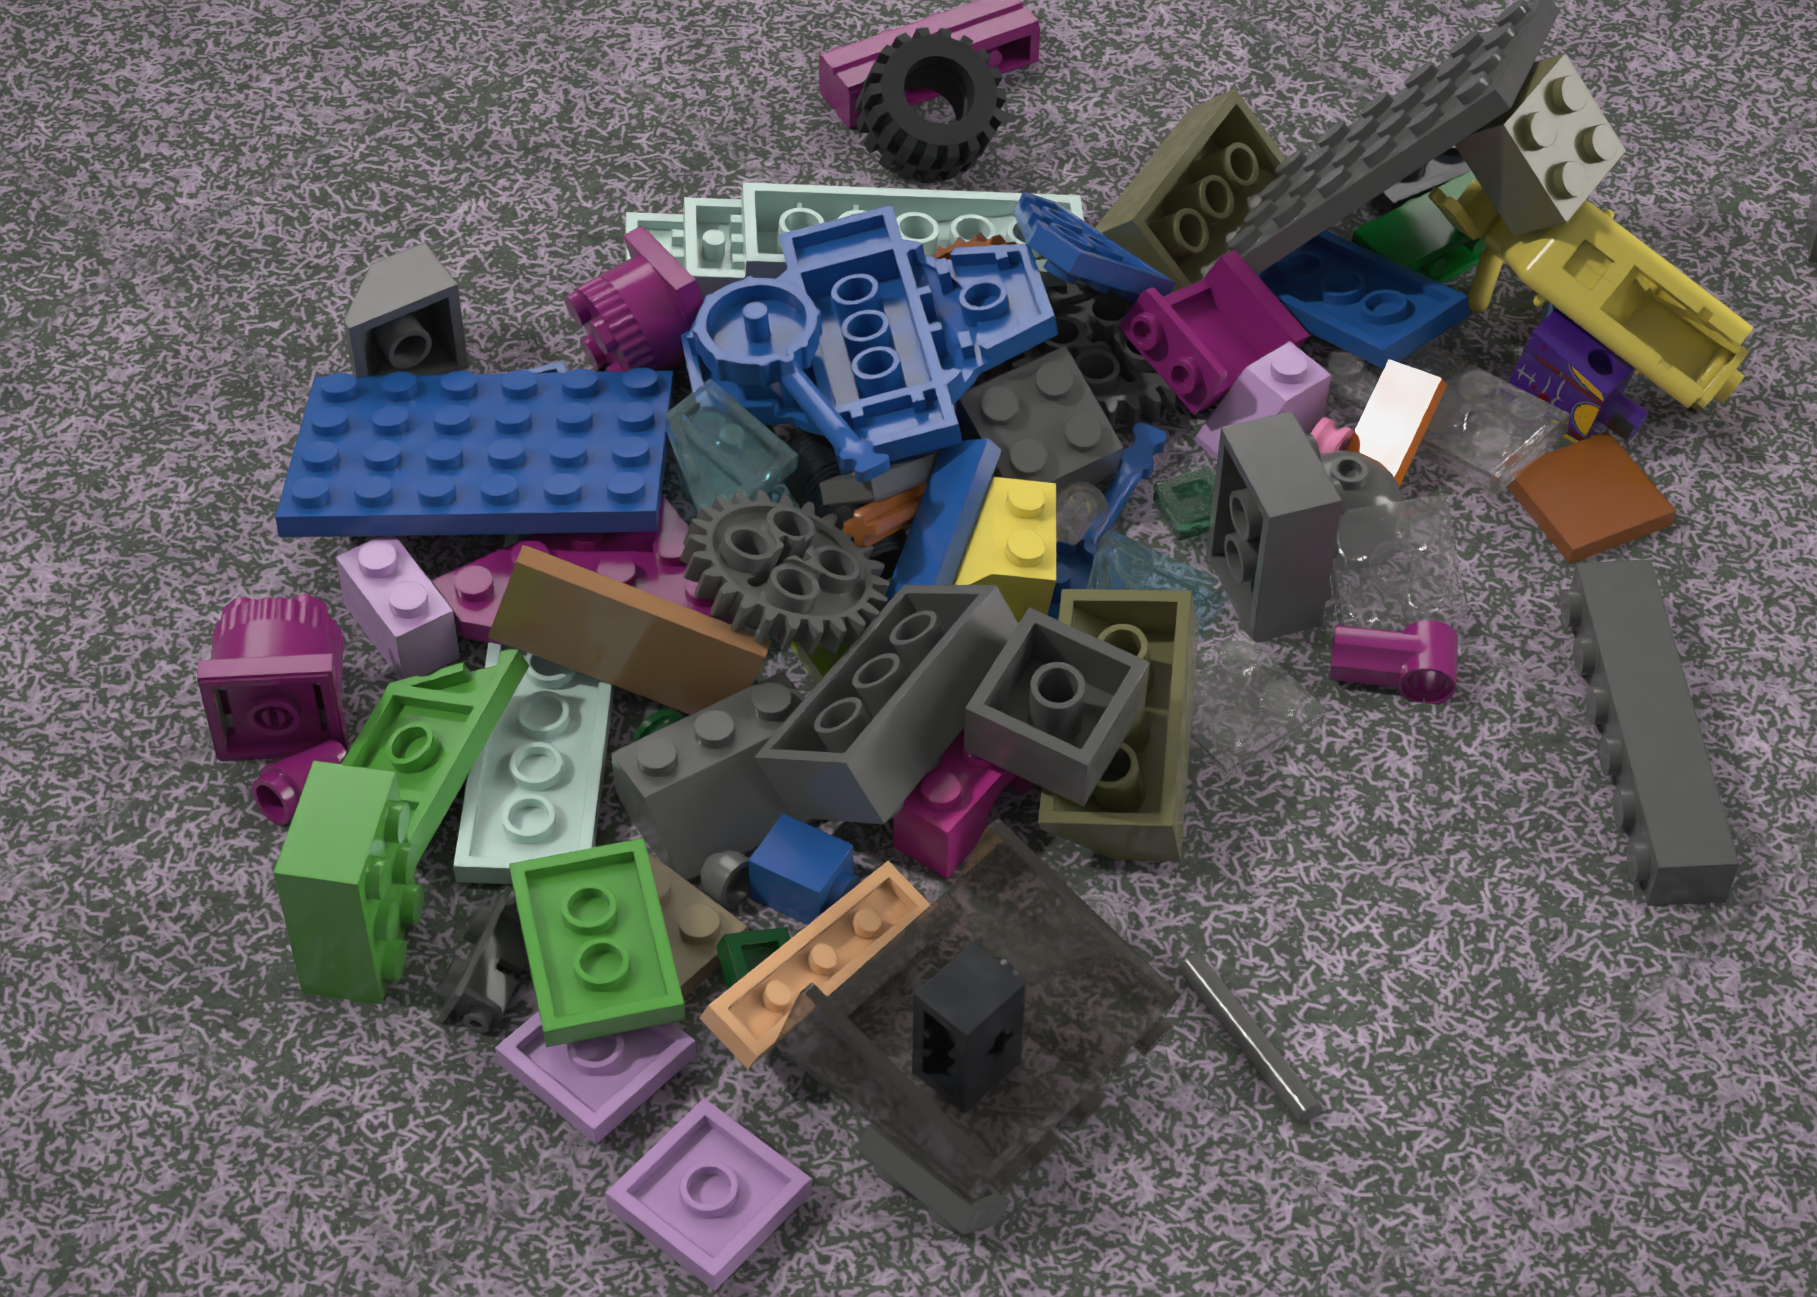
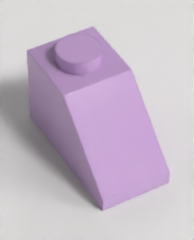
(1268, 387)

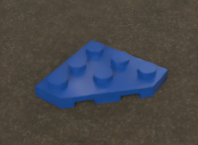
(1084, 253)

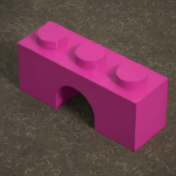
(951, 808)

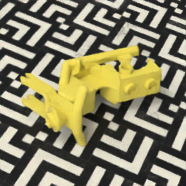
(1612, 291)

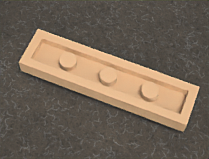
(823, 953)

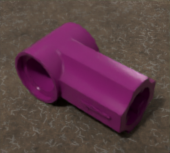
(1416, 660)

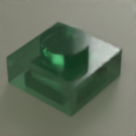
(1186, 502)

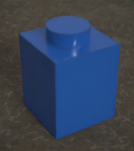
(801, 870)

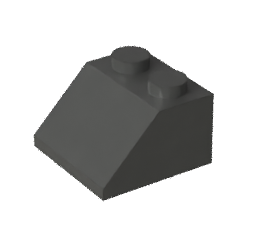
(406, 318)

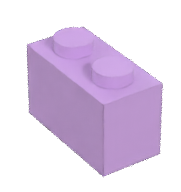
(398, 607)

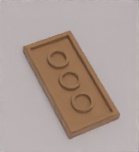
(623, 634)

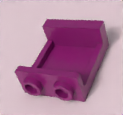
(1210, 330)

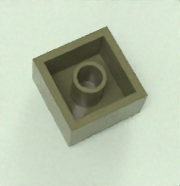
(1544, 150)

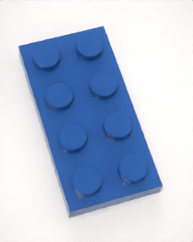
(1362, 299)

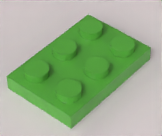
(596, 942)

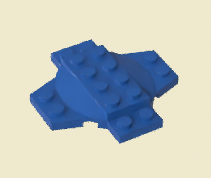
(899, 330)

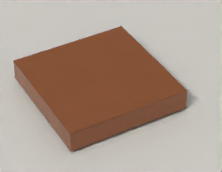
(1591, 497)

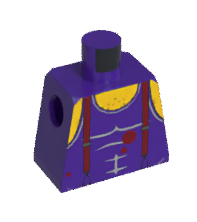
(1579, 377)

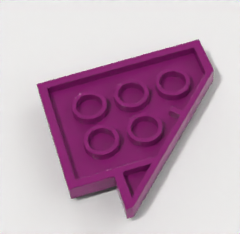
(634, 558)

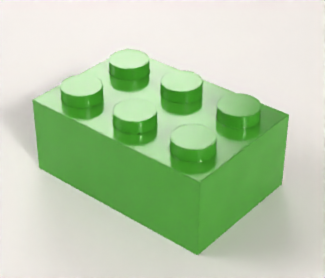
(349, 882)

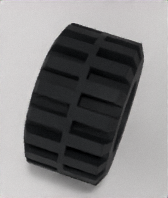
(951, 71)

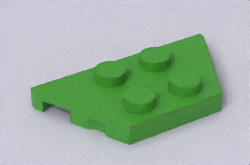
(434, 733)

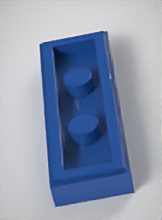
(946, 515)

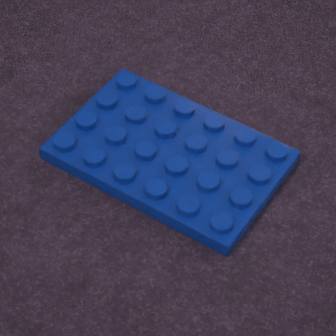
(479, 454)

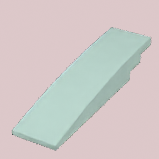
(740, 237)

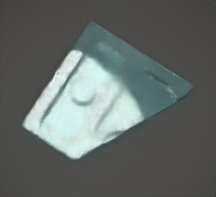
(725, 447)

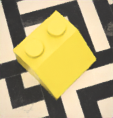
(1014, 544)

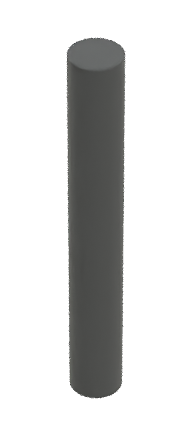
(1250, 1038)

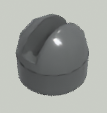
(726, 878)

